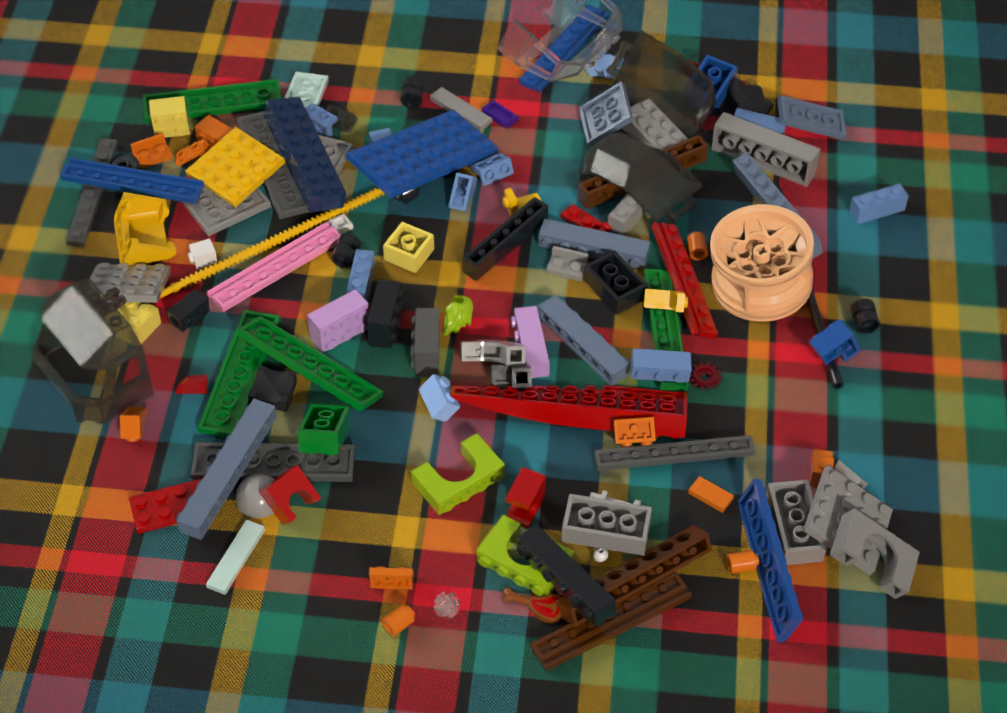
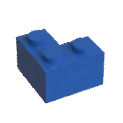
(835, 341)

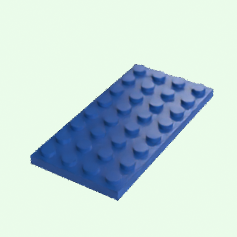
(421, 153)

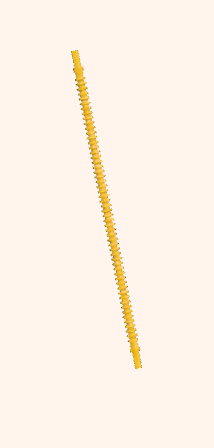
(175, 287)

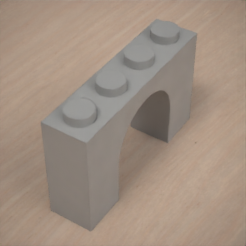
(898, 556)

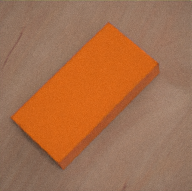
(711, 494)

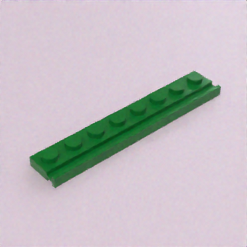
(664, 323)

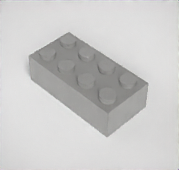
(653, 126)
(790, 508)
(606, 524)

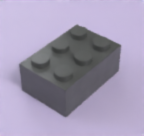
(427, 342)

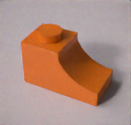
(132, 423)
(819, 461)

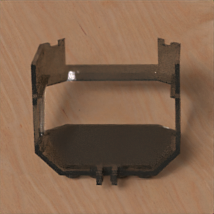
(97, 339)

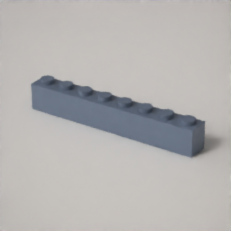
(765, 190)
(226, 469)

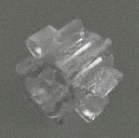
(446, 604)

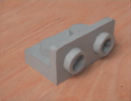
(567, 263)

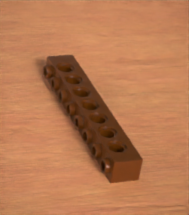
(597, 190)
(646, 569)

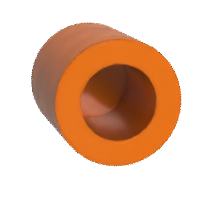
(697, 246)
(742, 561)
(398, 620)

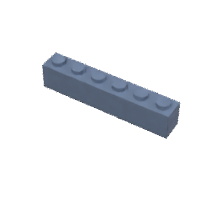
(593, 242)
(584, 340)

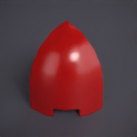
(193, 385)

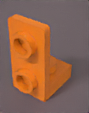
(196, 149)

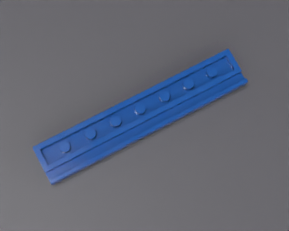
(564, 48)
(132, 180)

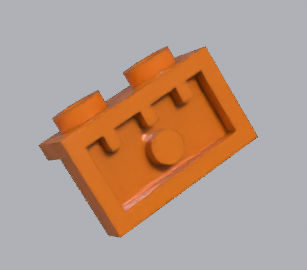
(151, 151)
(635, 430)
(391, 578)

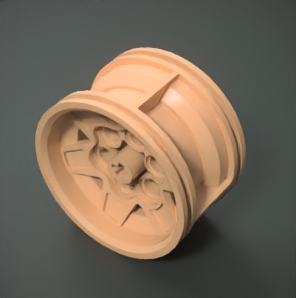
(769, 264)

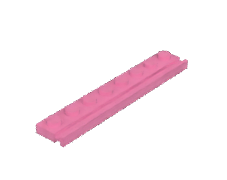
(274, 266)

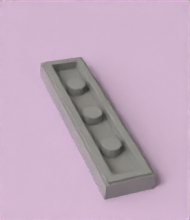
(471, 114)

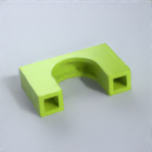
(446, 494)
(494, 555)

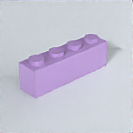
(530, 334)

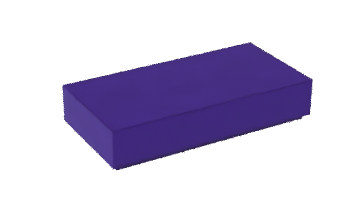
(500, 114)

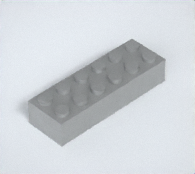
(769, 149)

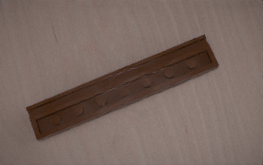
(572, 641)

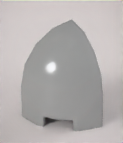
(847, 472)

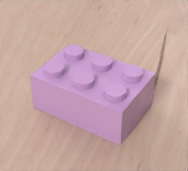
(338, 321)

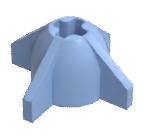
(601, 66)

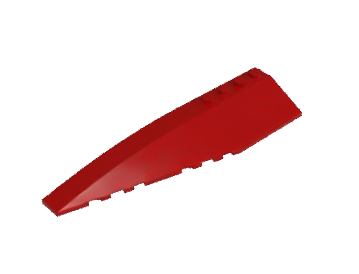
(583, 407)

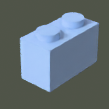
(438, 399)

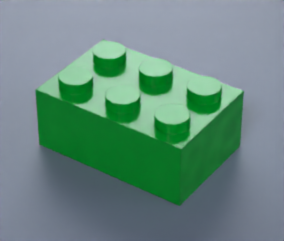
(324, 429)

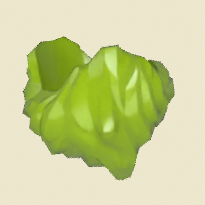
(458, 314)

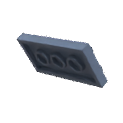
(811, 117)

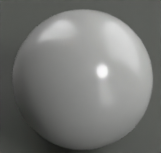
(250, 500)

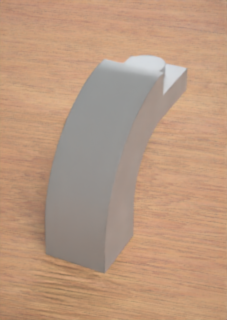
(493, 350)

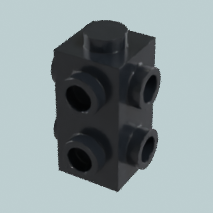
(188, 310)

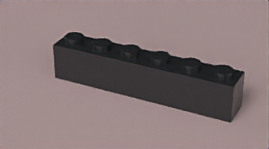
(504, 239)
(566, 576)

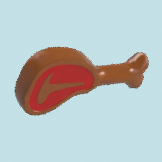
(543, 608)

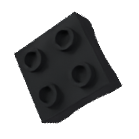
(749, 97)
(273, 387)

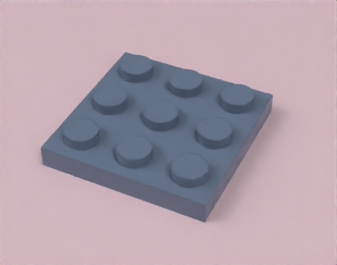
(606, 113)

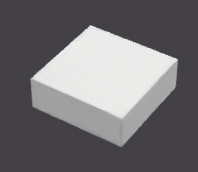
(341, 223)

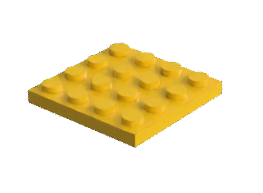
(235, 166)

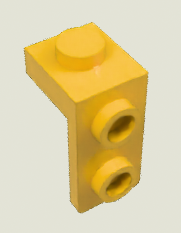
(513, 204)
(665, 299)

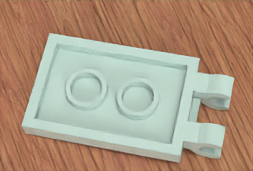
(308, 86)

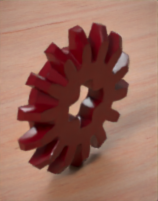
(709, 371)

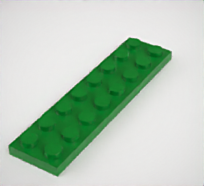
(221, 99)
(310, 363)
(234, 381)

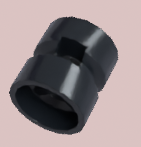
(412, 92)
(345, 250)
(865, 316)

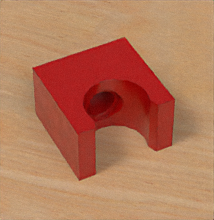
(280, 490)
(526, 497)

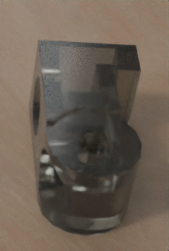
(346, 120)

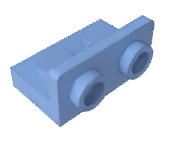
(321, 120)
(493, 168)

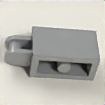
(624, 216)

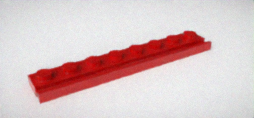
(684, 279)

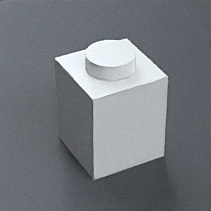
(202, 254)

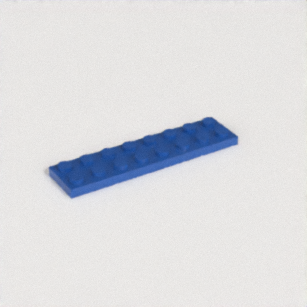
(772, 566)

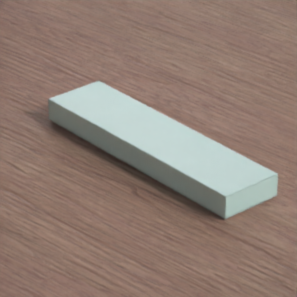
(235, 557)

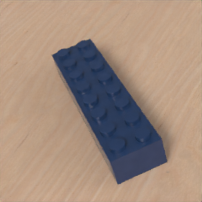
(304, 154)

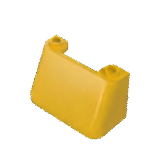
(142, 230)

